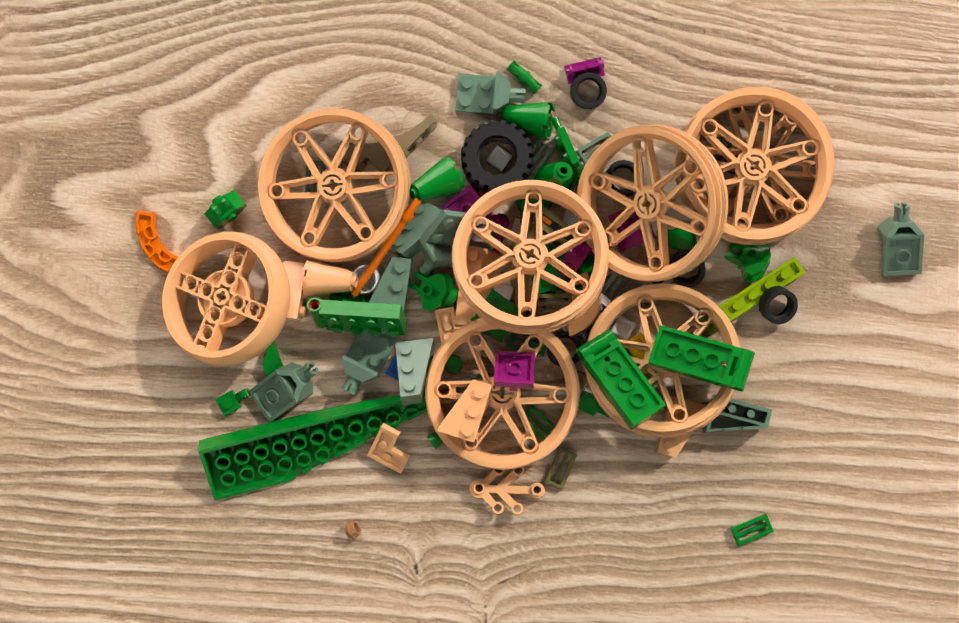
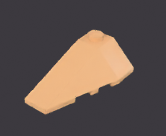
(476, 260)

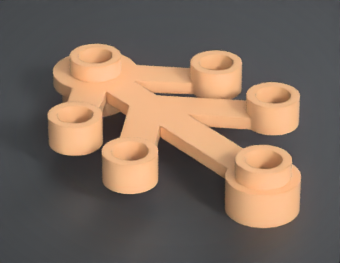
(504, 490)

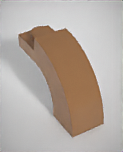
(584, 322)

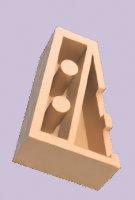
(295, 271)
(467, 413)
(673, 445)

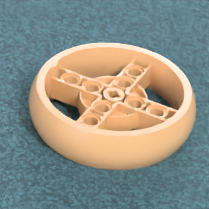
(182, 280)

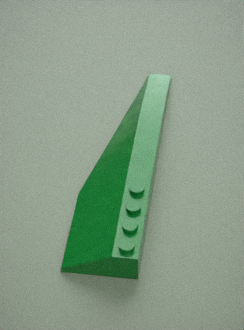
(294, 445)

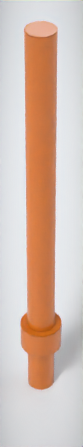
(406, 217)

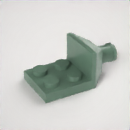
(486, 94)
(438, 240)
(901, 243)
(366, 359)
(283, 389)

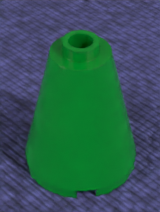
(531, 118)
(557, 173)
(438, 181)

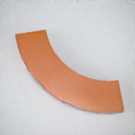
(151, 242)

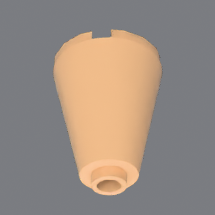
(327, 279)

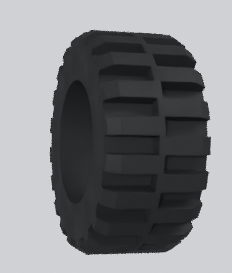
(490, 133)

